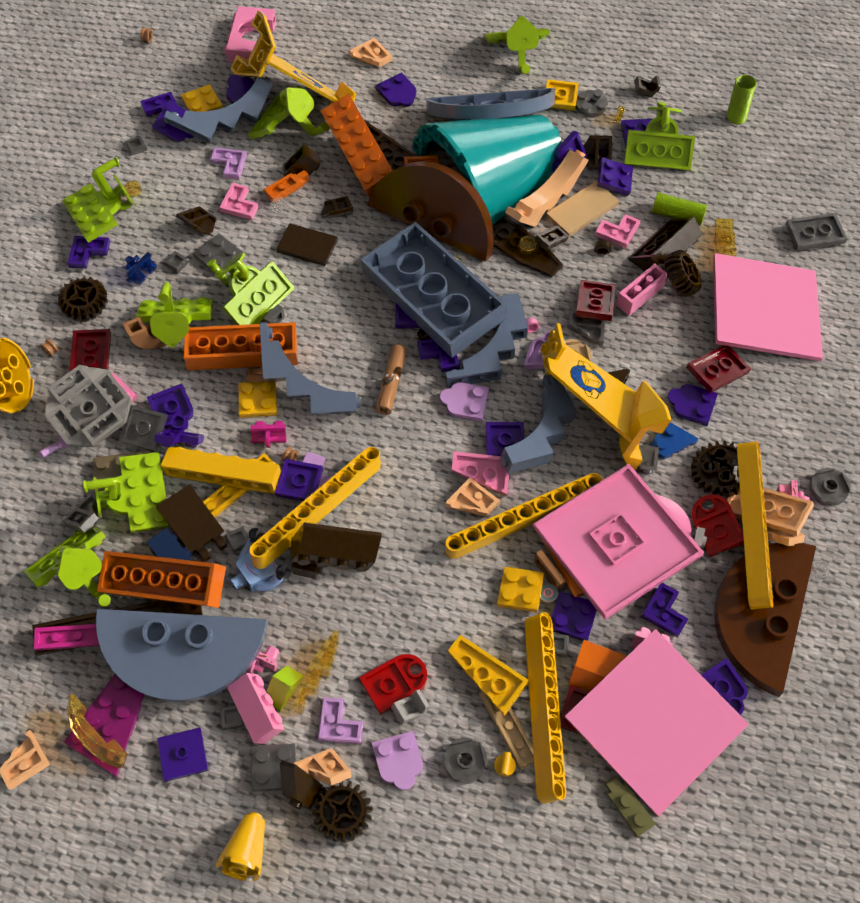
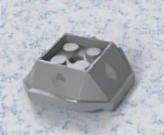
(74, 394)

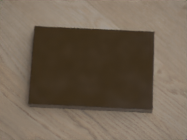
(307, 244)

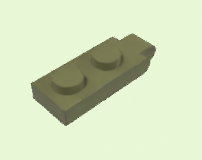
(629, 806)

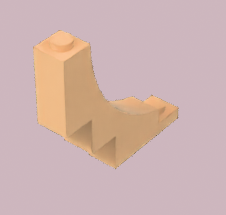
(561, 182)

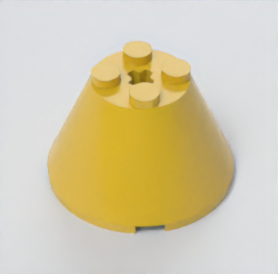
(15, 378)

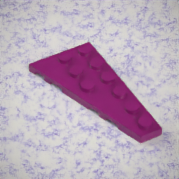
(112, 717)

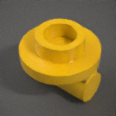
(505, 765)

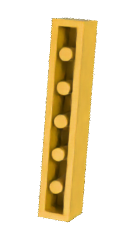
(221, 469)

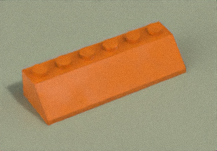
(235, 345)

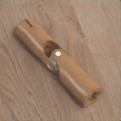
(391, 379)

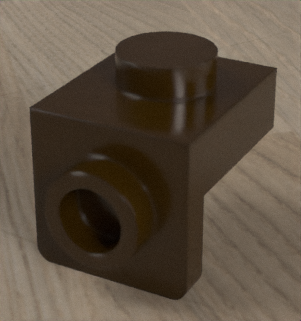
(647, 87)

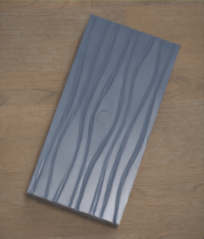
(434, 289)

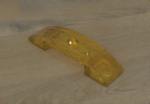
(108, 752)

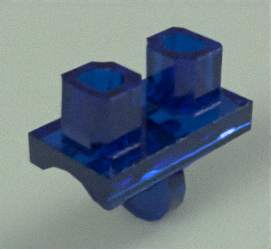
(135, 273)

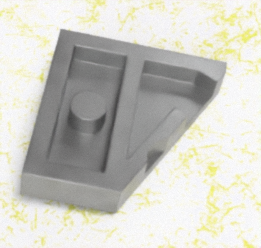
(587, 327)
(83, 516)

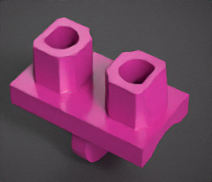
(268, 433)

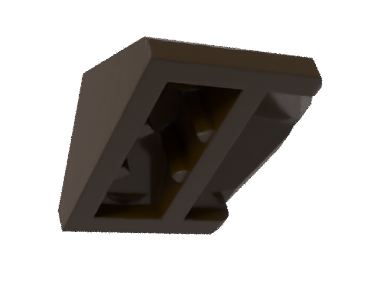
(596, 148)
(337, 208)
(198, 219)

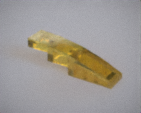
(725, 237)
(319, 666)

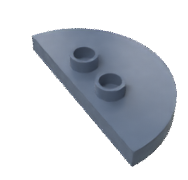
(491, 104)
(178, 653)

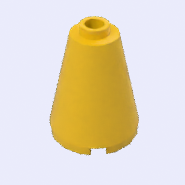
(244, 849)

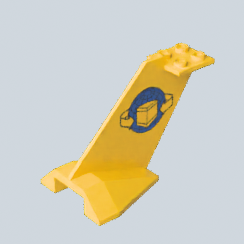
(263, 55)
(613, 401)

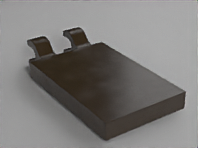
(192, 522)

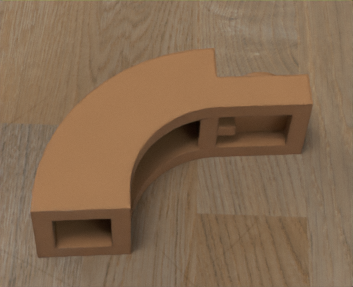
(141, 334)

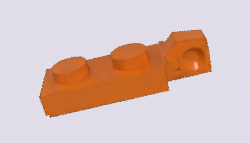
(286, 185)

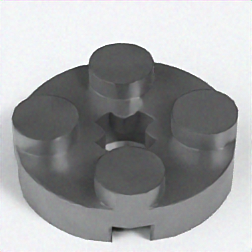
(597, 97)
(823, 494)
(472, 750)

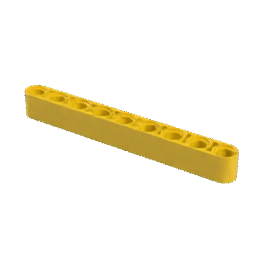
(315, 507)
(514, 516)
(754, 526)
(544, 709)

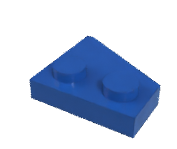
(673, 441)

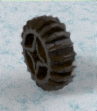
(682, 273)
(77, 307)
(350, 817)

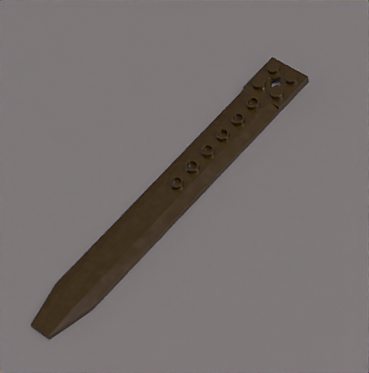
(505, 231)

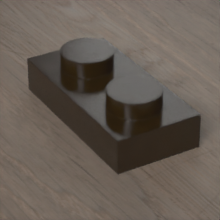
(551, 238)

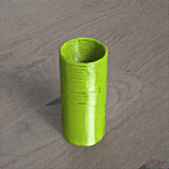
(741, 99)
(678, 208)

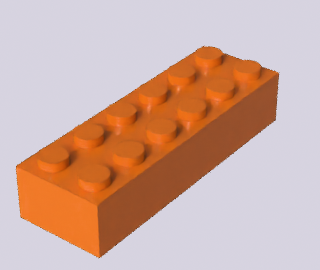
(356, 142)
(161, 579)

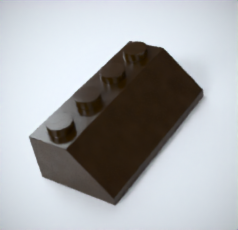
(672, 236)
(335, 547)

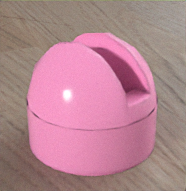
(534, 325)

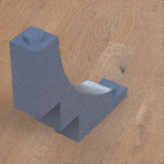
(204, 124)
(486, 363)
(278, 368)
(536, 448)

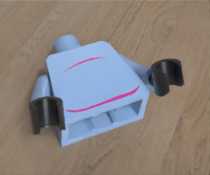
(257, 579)

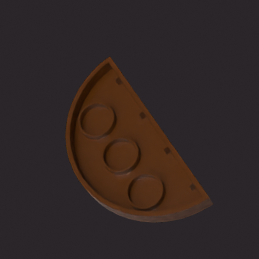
(439, 203)
(764, 639)

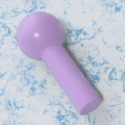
(53, 447)

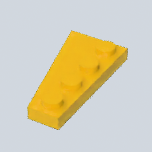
(492, 676)

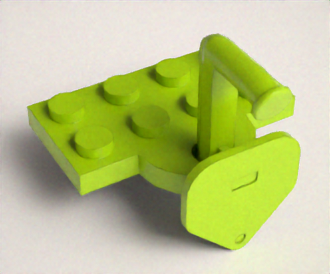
(519, 38)
(292, 102)
(659, 145)
(94, 209)
(252, 289)
(171, 317)
(134, 492)
(72, 563)

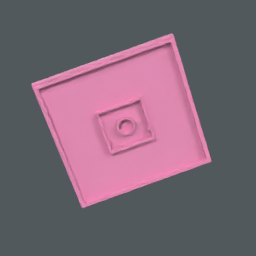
(766, 307)
(617, 541)
(656, 722)

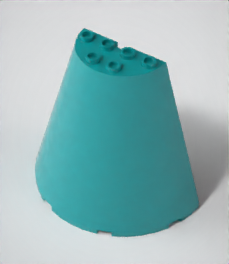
(497, 155)

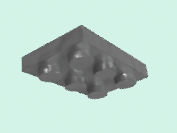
(816, 231)

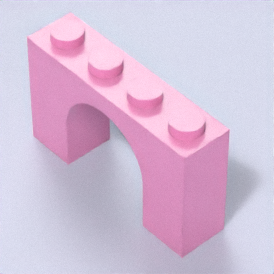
(242, 25)

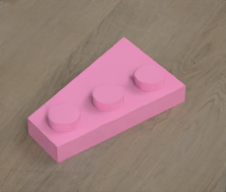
(483, 469)

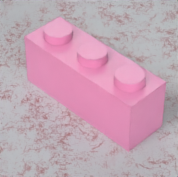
(641, 289)
(256, 708)

